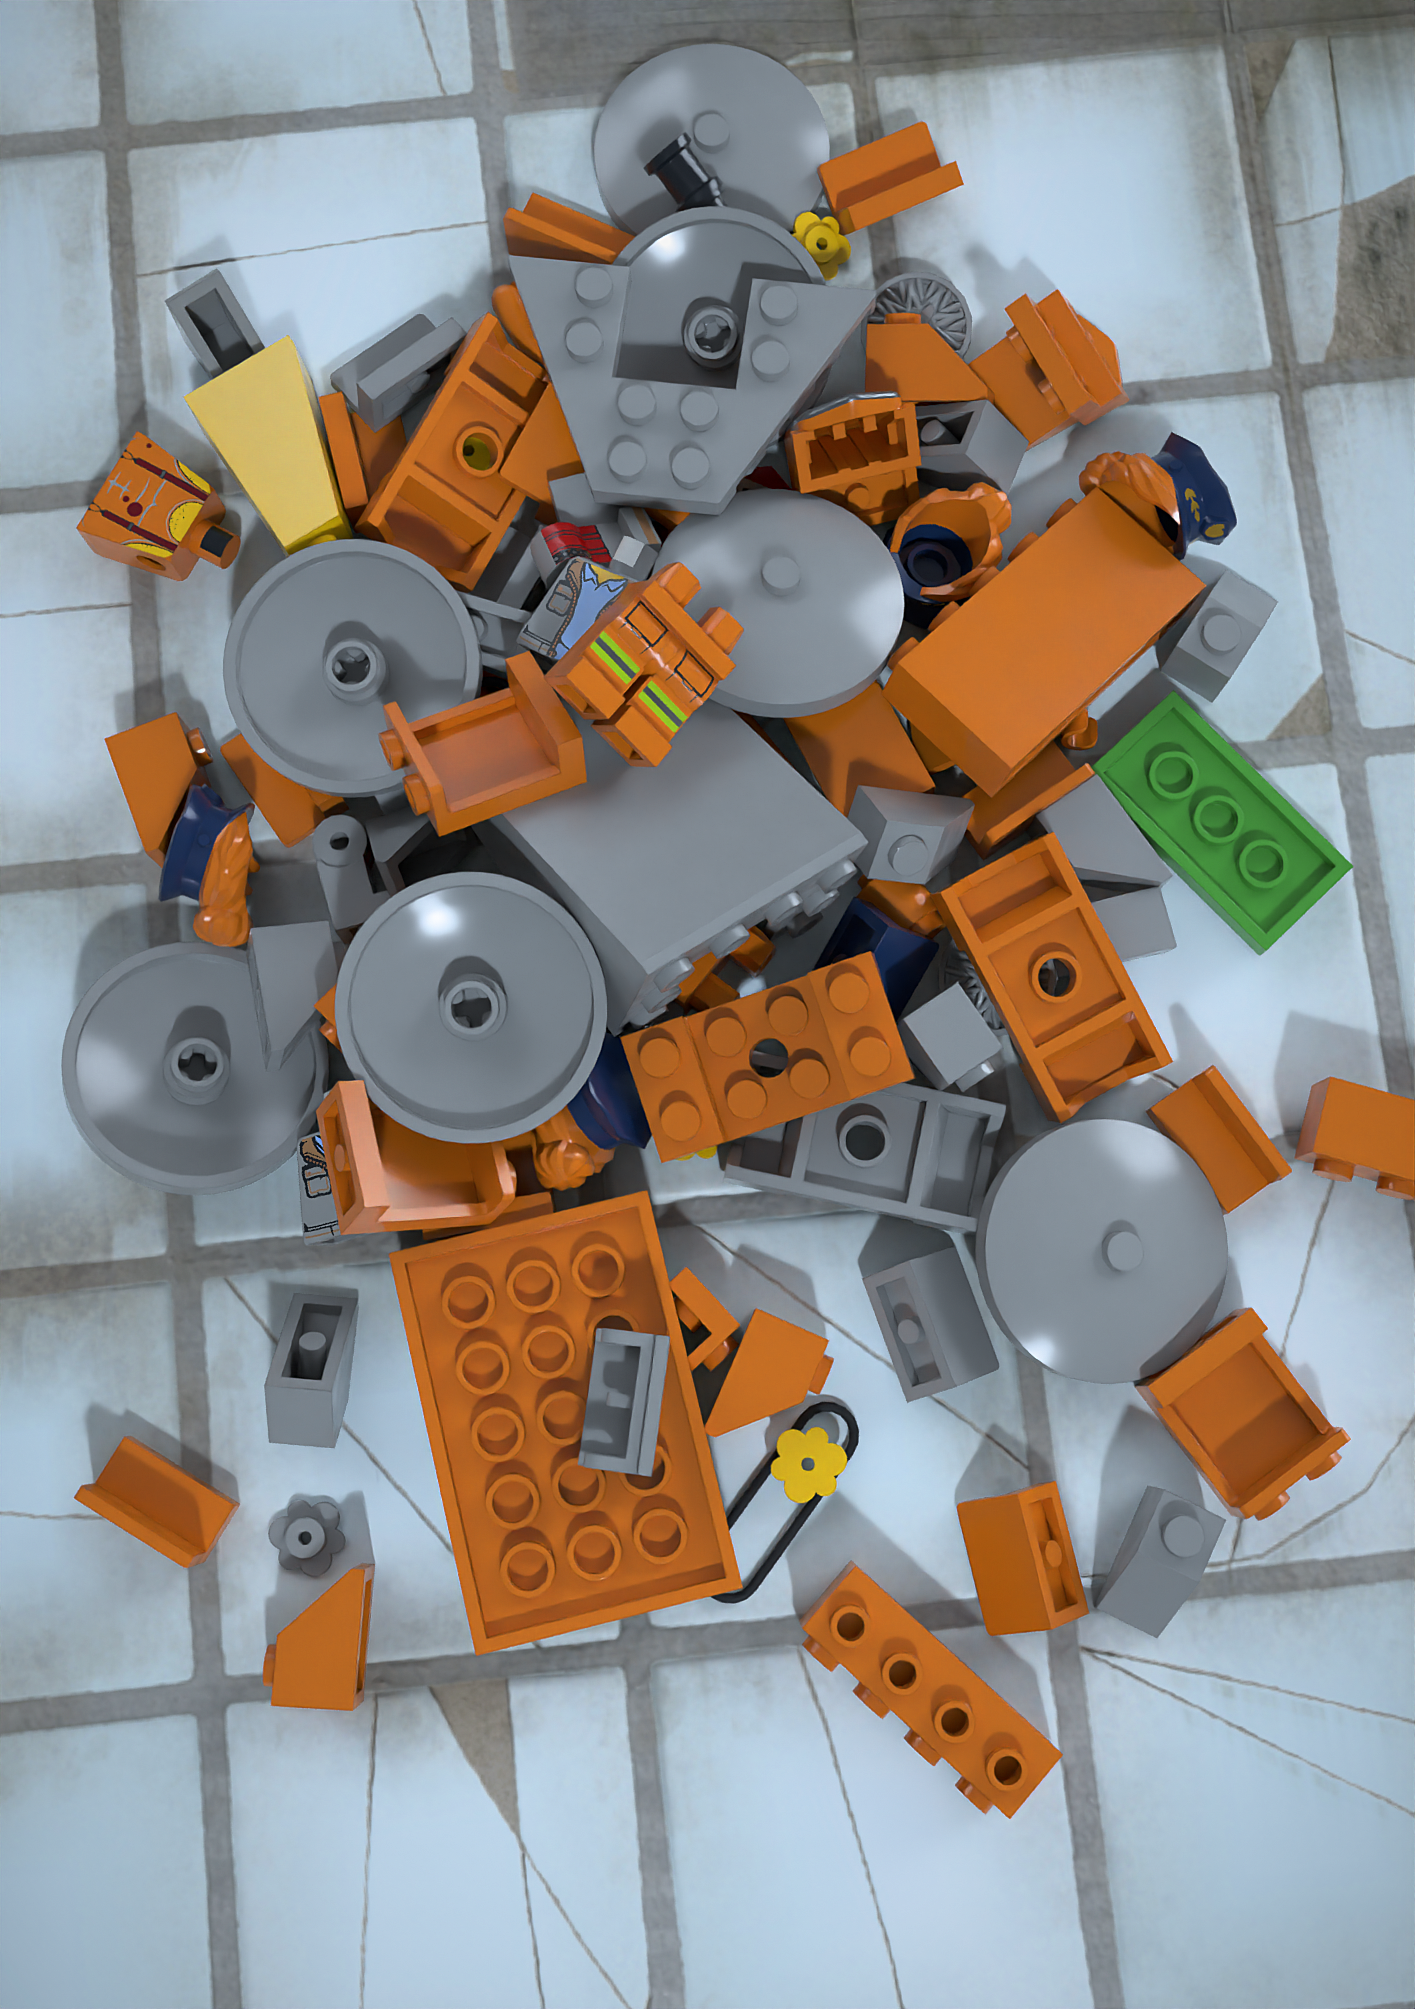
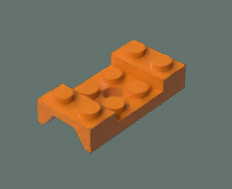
(432, 496)
(1011, 923)
(700, 1069)

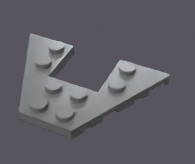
(672, 440)

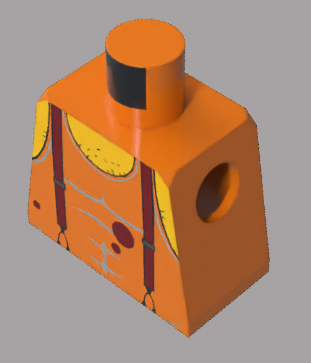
(157, 515)

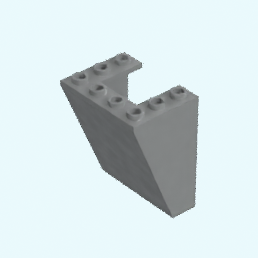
(678, 855)

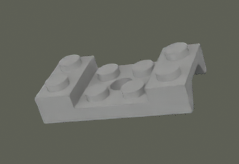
(929, 1164)

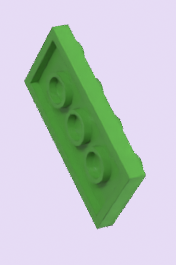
(1220, 823)

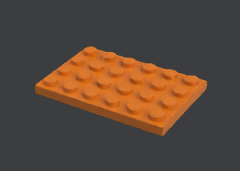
(503, 1380)

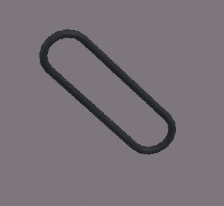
(805, 1512)

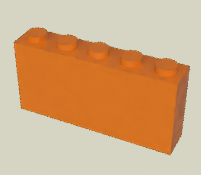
(1039, 639)

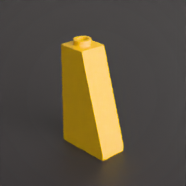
(275, 445)

